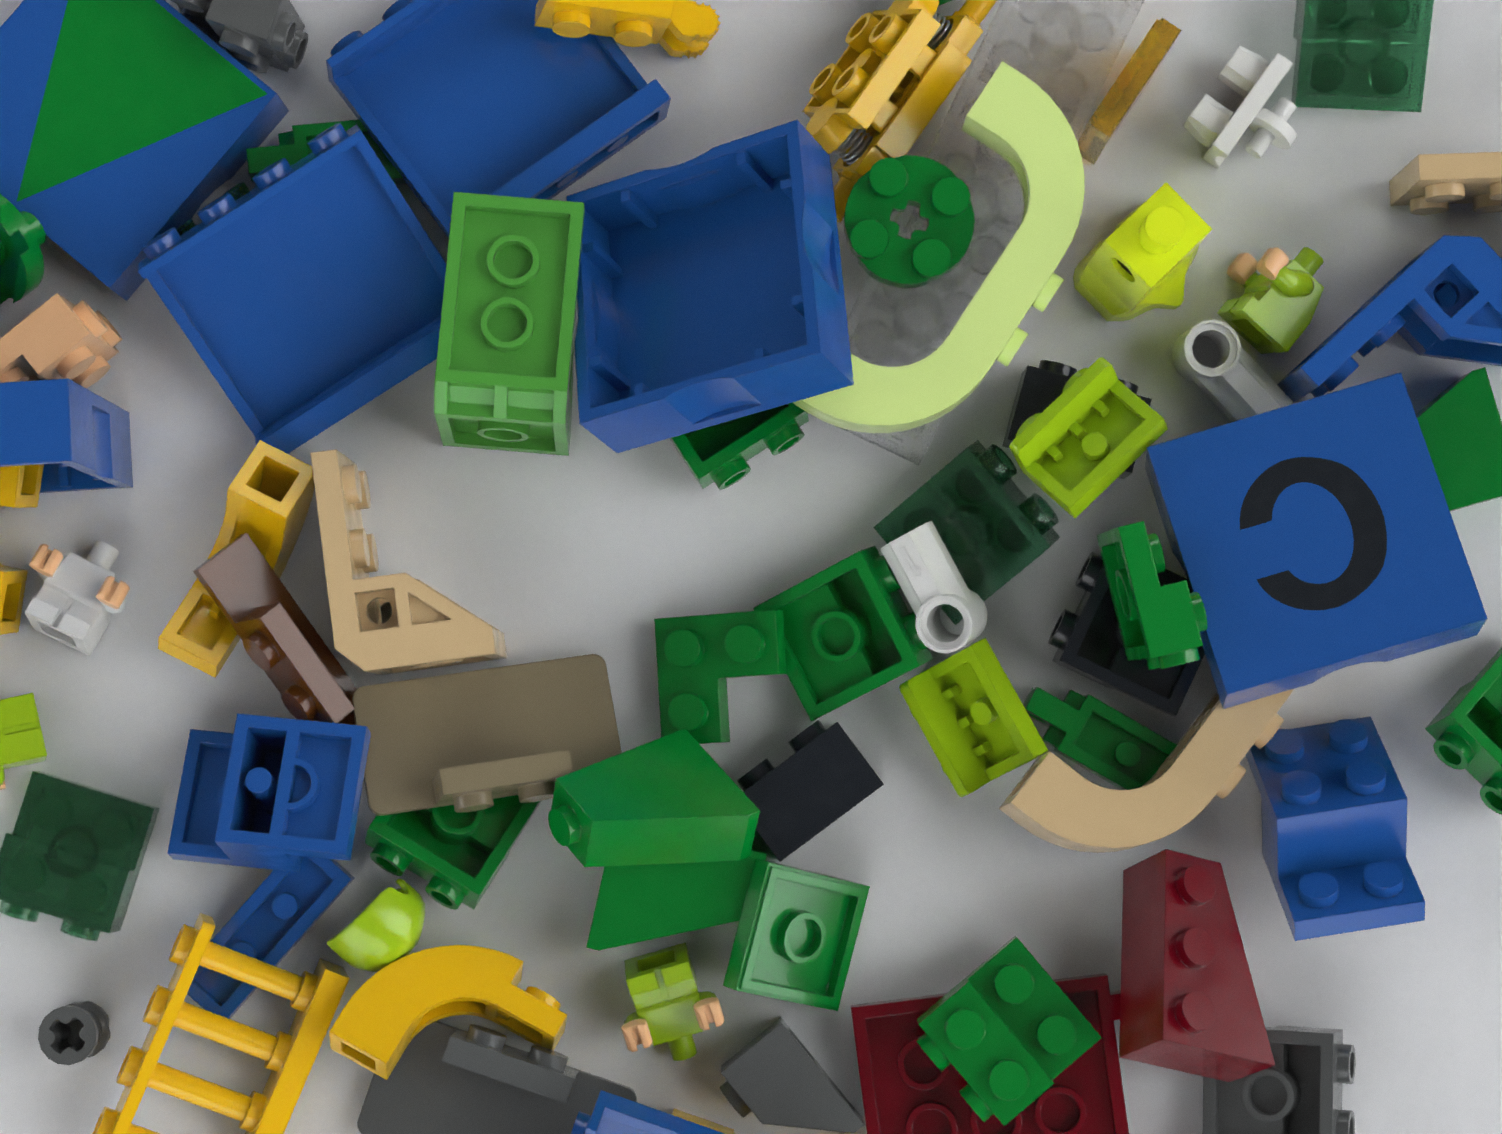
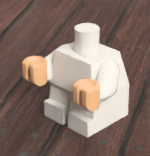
(76, 595)

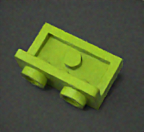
(1086, 437)
(972, 718)

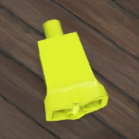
(1156, 247)

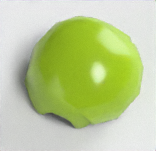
(383, 930)

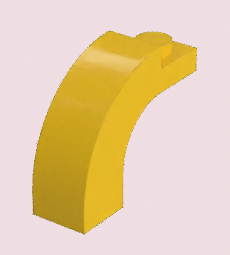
(269, 504)
(438, 985)

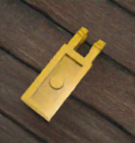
(676, 25)

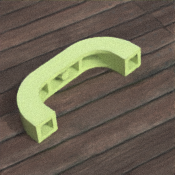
(1040, 147)

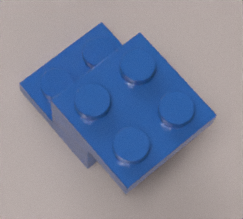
(270, 793)
(1335, 829)

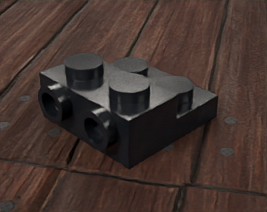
(1094, 648)

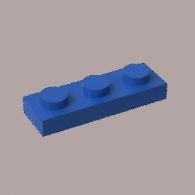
(270, 927)

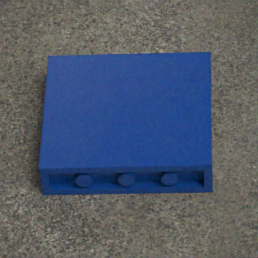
(489, 100)
(305, 289)

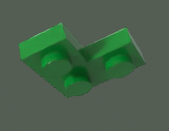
(700, 654)

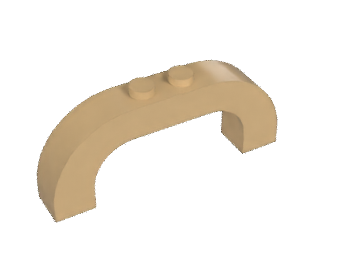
(1085, 817)

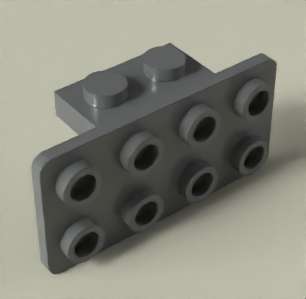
(479, 1086)

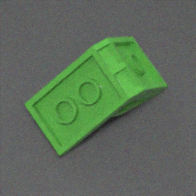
(509, 324)

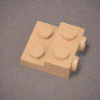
(59, 344)

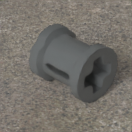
(55, 1031)

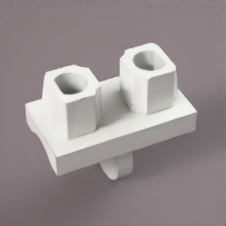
(1255, 81)

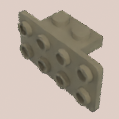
(484, 734)

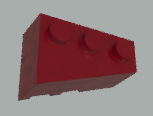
(1187, 973)

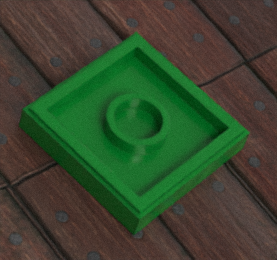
(796, 935)

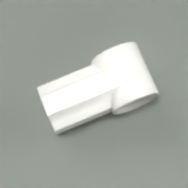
(1236, 382)
(929, 581)

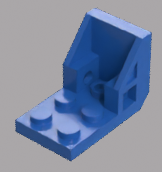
(1439, 303)

